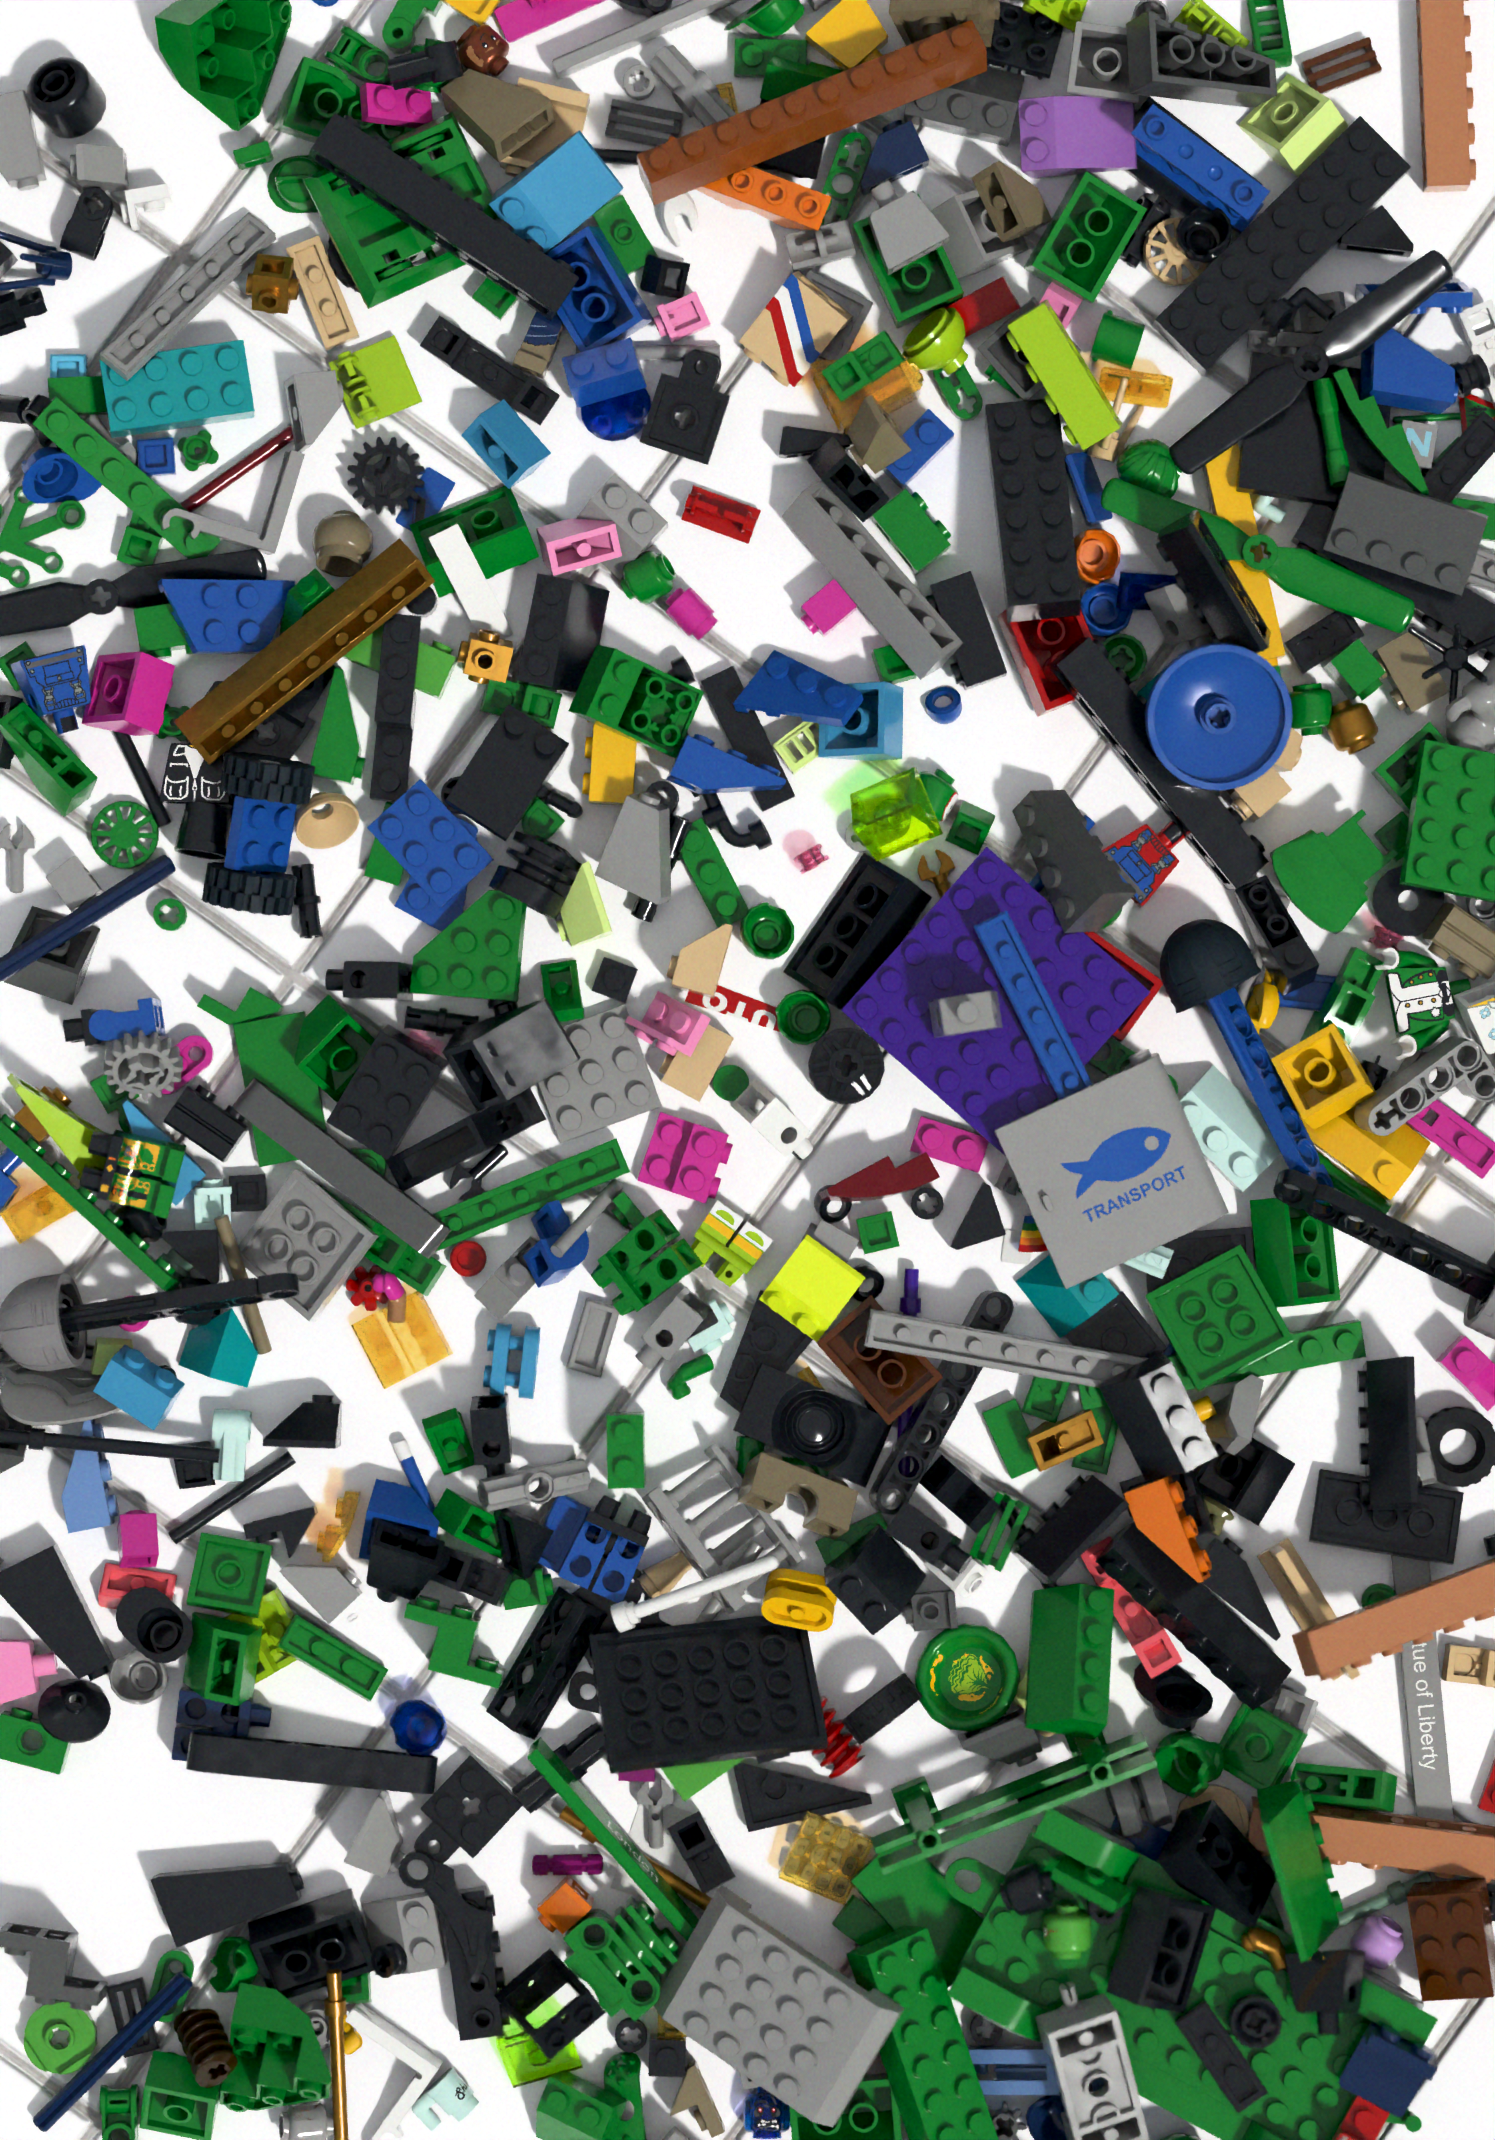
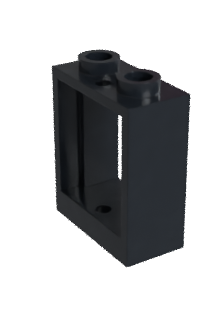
(549, 1976)

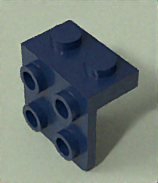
(1388, 2069)

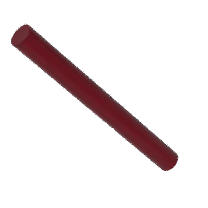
(238, 470)

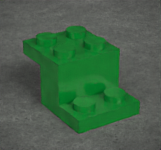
(455, 1641)

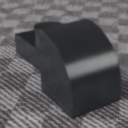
(473, 1576)
(701, 1852)

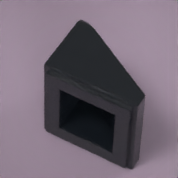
(664, 276)
(194, 1473)

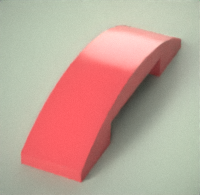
(1139, 1626)

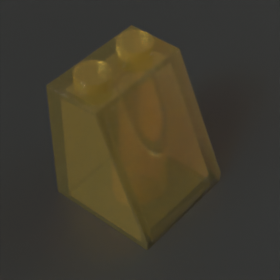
(891, 392)

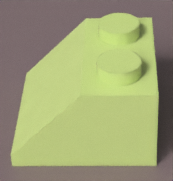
(1294, 125)

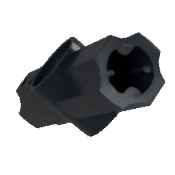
(577, 1757)

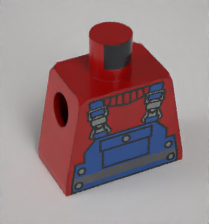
(1145, 858)

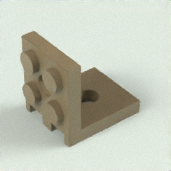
(925, 18)

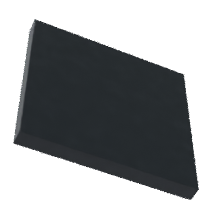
(1290, 452)

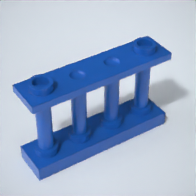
(1197, 169)

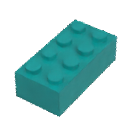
(180, 390)

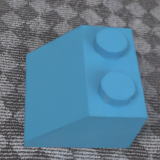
(873, 729)

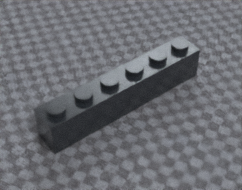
(1194, 1617)

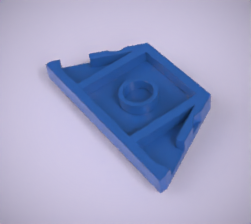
(227, 613)

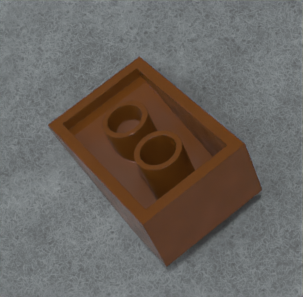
(883, 1377)

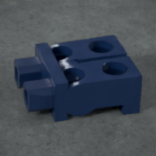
(219, 1716)

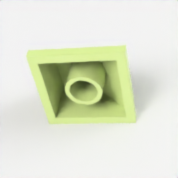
(583, 911)

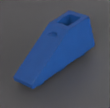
(712, 771)

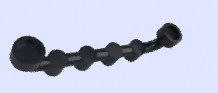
(715, 814)

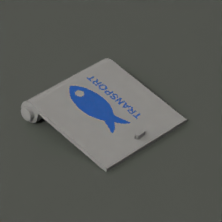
(1114, 1170)

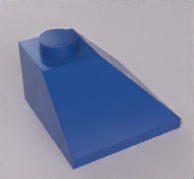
(399, 1506)

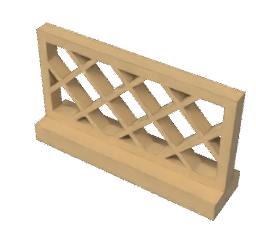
(1299, 1590)

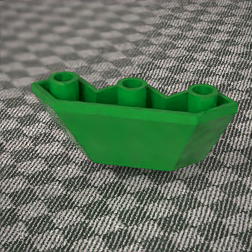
(224, 52)
(275, 2054)

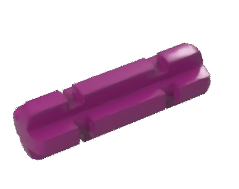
(567, 1864)

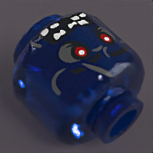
(765, 2115)

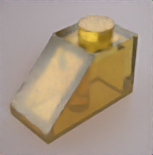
(36, 1214)

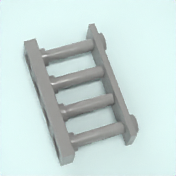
(686, 1532)

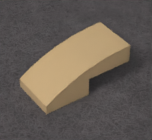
(1469, 1665)

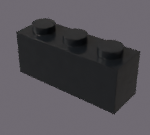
(962, 609)

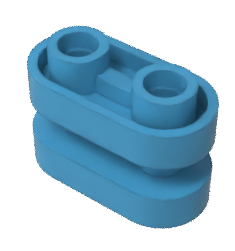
(501, 1342)

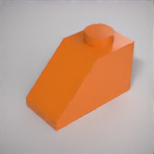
(564, 1905)

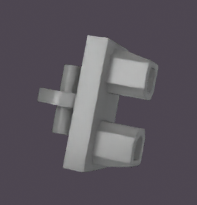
(820, 247)

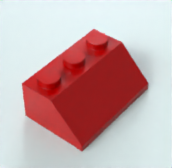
(1034, 647)

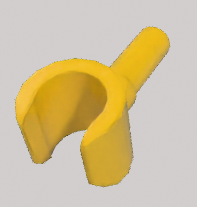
(352, 2038)

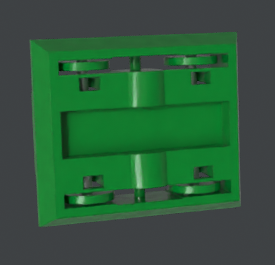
(368, 232)

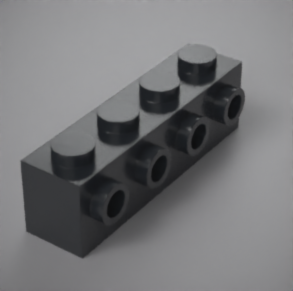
(476, 2007)

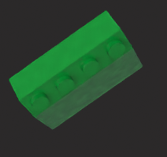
(1299, 1864)

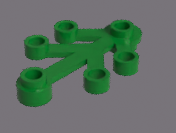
(14, 539)

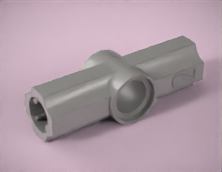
(690, 88)
(513, 1488)

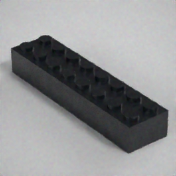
(1281, 245)

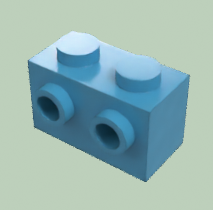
(506, 444)
(139, 1387)

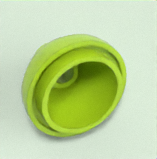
(937, 342)

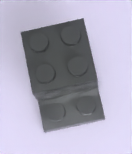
(52, 1966)

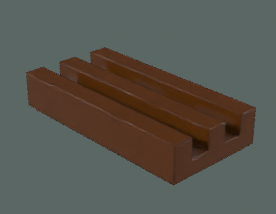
(1370, 55)

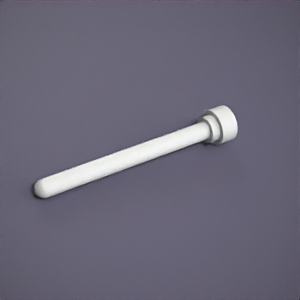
(628, 1614)

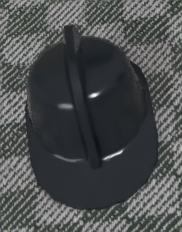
(154, 1625)
(1174, 1697)

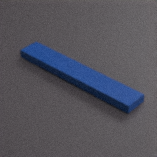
(1032, 1005)

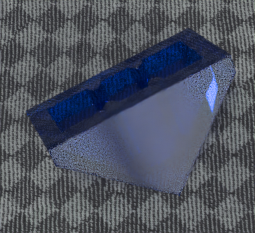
(1136, 583)

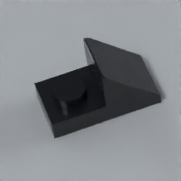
(293, 1526)

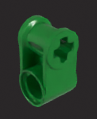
(355, 55)
(119, 2113)

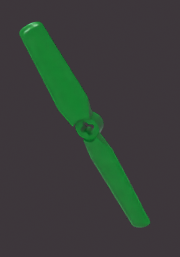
(1292, 569)

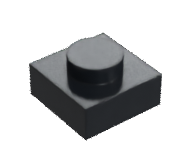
(614, 980)

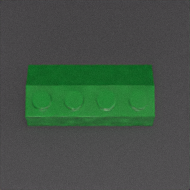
(1069, 1660)

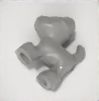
(1476, 727)

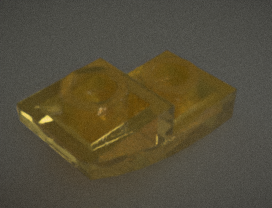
(335, 1535)

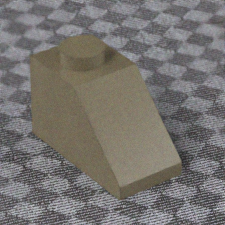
(1011, 202)
(876, 437)

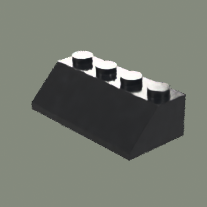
(1212, 583)
(857, 931)
(1389, 1434)

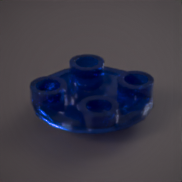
(617, 416)

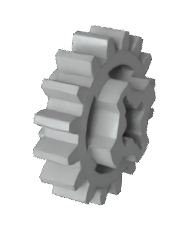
(143, 1065)

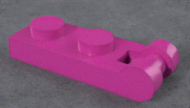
(1456, 1138)

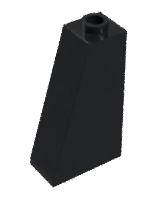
(56, 1610)
(219, 1898)

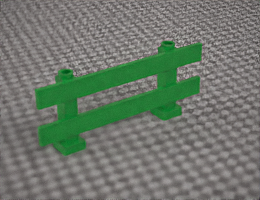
(924, 1820)

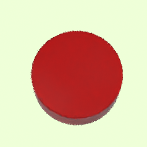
(468, 1258)

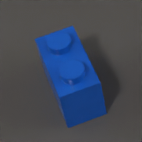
(604, 372)
(926, 439)

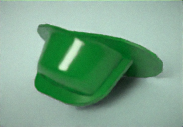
(770, 16)
(287, 187)

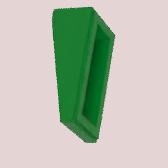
(1275, 49)

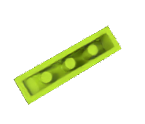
(64, 1126)

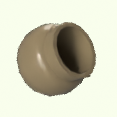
(342, 543)

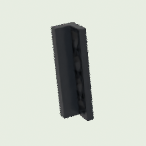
(551, 1668)

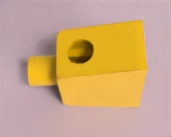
(848, 34)

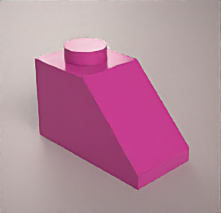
(1470, 1370)

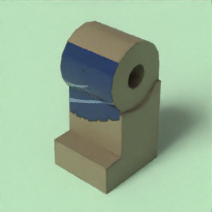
(539, 345)

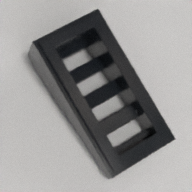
(805, 442)

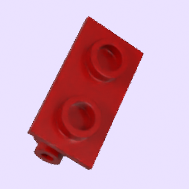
(720, 514)

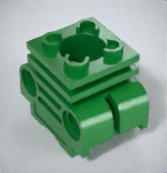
(622, 1956)

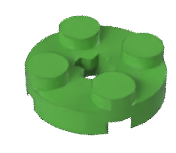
(56, 2058)

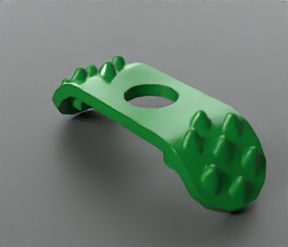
(623, 2080)

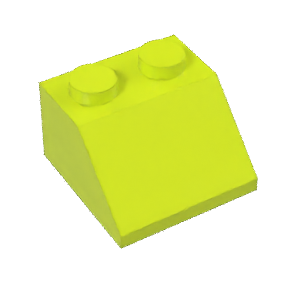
(812, 1288)

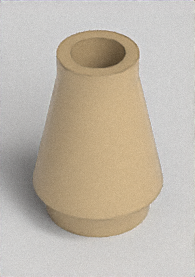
(664, 1575)

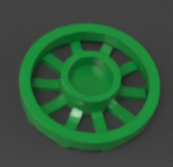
(124, 834)

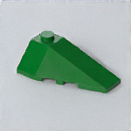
(315, 96)

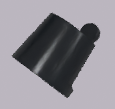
(204, 830)

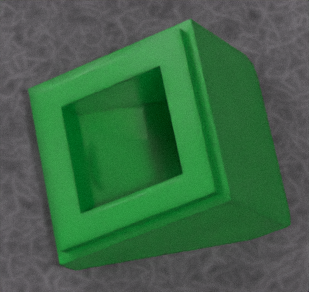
(970, 827)

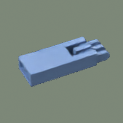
(1018, 2069)

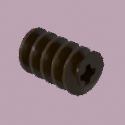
(205, 2046)

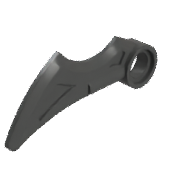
(70, 1384)

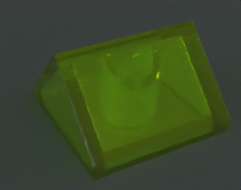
(893, 815)
(527, 2063)

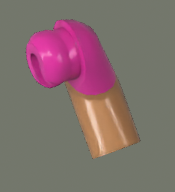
(396, 1295)

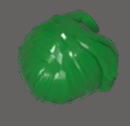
(1149, 466)
(1188, 1762)

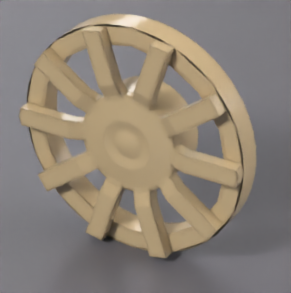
(1170, 255)

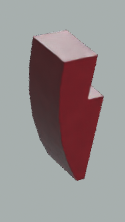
(883, 1180)

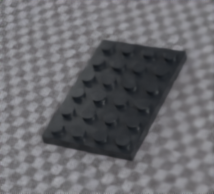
(706, 1693)

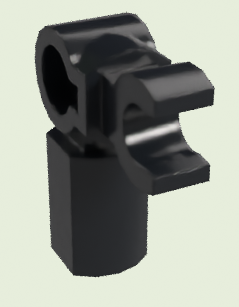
(22, 410)

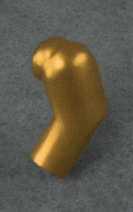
(1268, 1943)

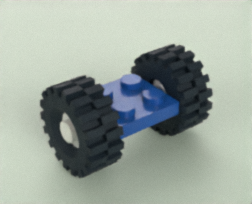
(259, 833)

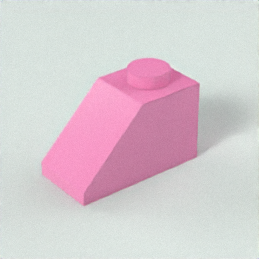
(577, 544)

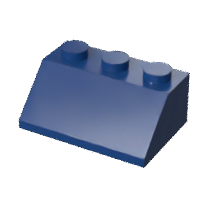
(604, 300)

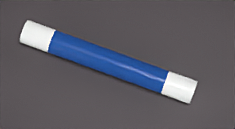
(415, 1479)

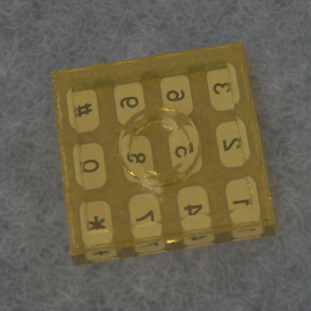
(825, 1857)

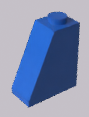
(1406, 376)

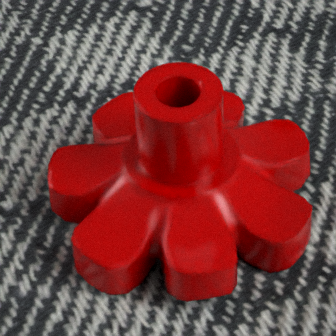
(359, 1287)

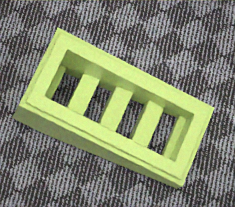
(786, 755)

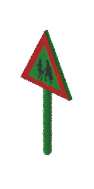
(1469, 410)

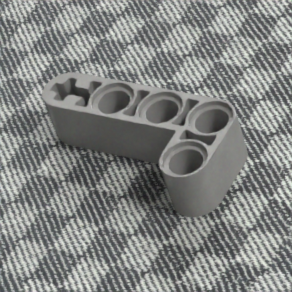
(1421, 1091)

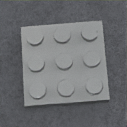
(605, 1083)
(308, 1236)

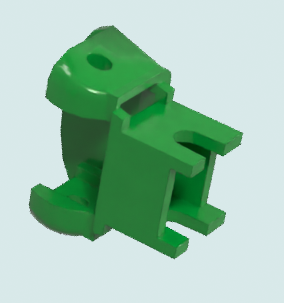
(1329, 872)

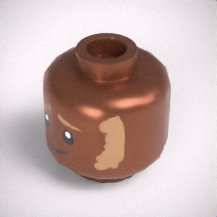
(483, 50)

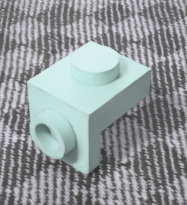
(209, 1202)
(710, 1337)

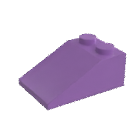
(1075, 135)

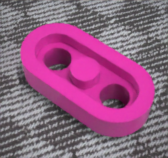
(190, 1067)

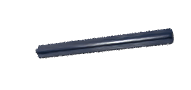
(85, 916)
(112, 2051)

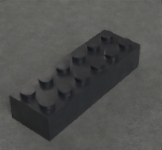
(1032, 511)

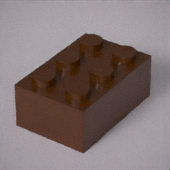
(1453, 1939)

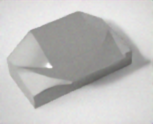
(1236, 1415)

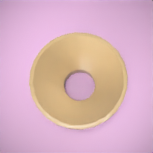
(329, 827)

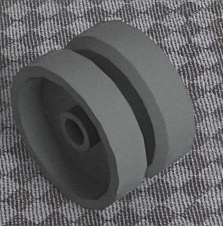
(1136, 1793)

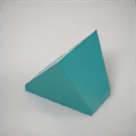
(221, 1350)

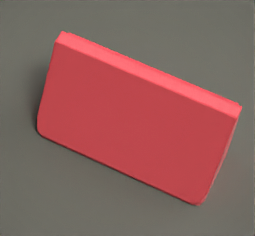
(120, 1581)

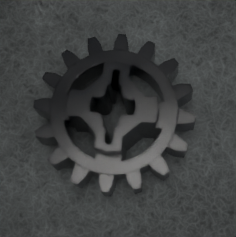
(370, 472)

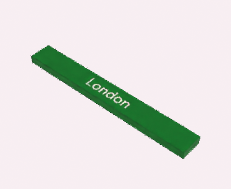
(612, 1838)

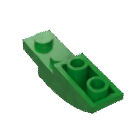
(1348, 997)

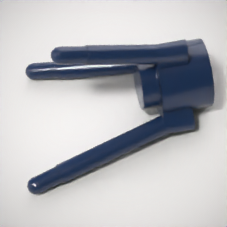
(49, 262)

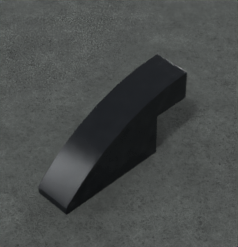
(465, 1140)

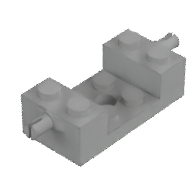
(1087, 2044)

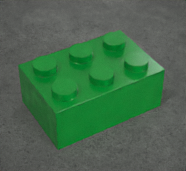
(915, 288)

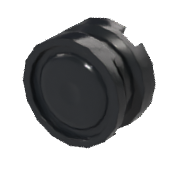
(1255, 2021)

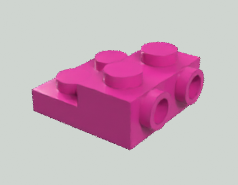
(685, 1158)

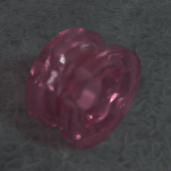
(811, 858)
(1385, 938)

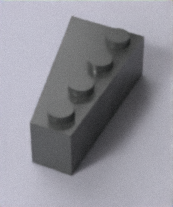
(1188, 66)
(1070, 862)

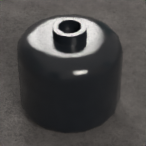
(66, 97)

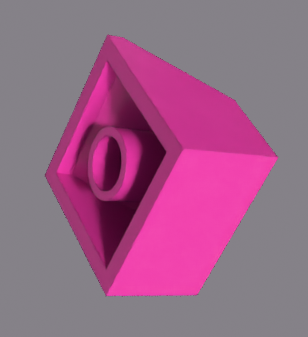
(129, 693)

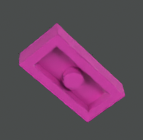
(395, 107)
(949, 1144)

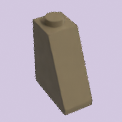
(497, 112)

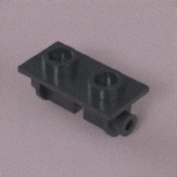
(1156, 212)

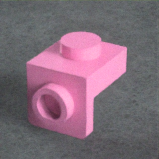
(681, 317)

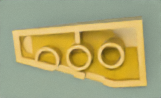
(1375, 1160)

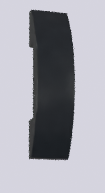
(489, 371)

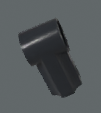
(434, 64)

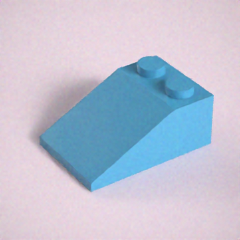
(556, 192)

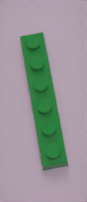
(120, 476)
(532, 1192)

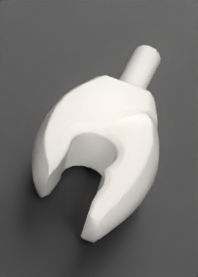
(677, 206)

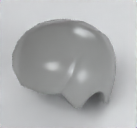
(138, 1678)

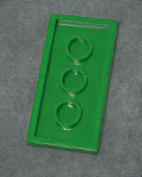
(268, 1054)
(920, 1899)

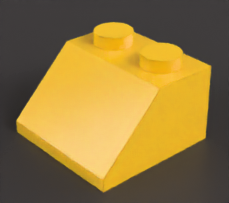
(1323, 1076)

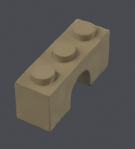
(826, 1501)

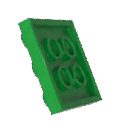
(1219, 1318)

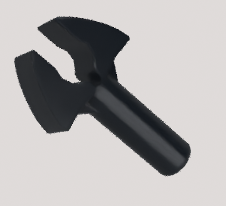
(478, 1172)

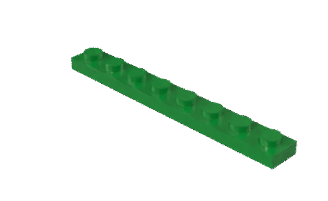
(84, 1202)
(1309, 1349)

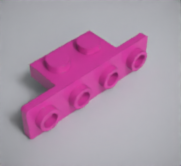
(529, 16)

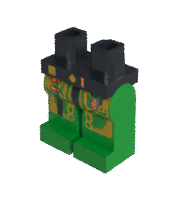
(137, 1171)

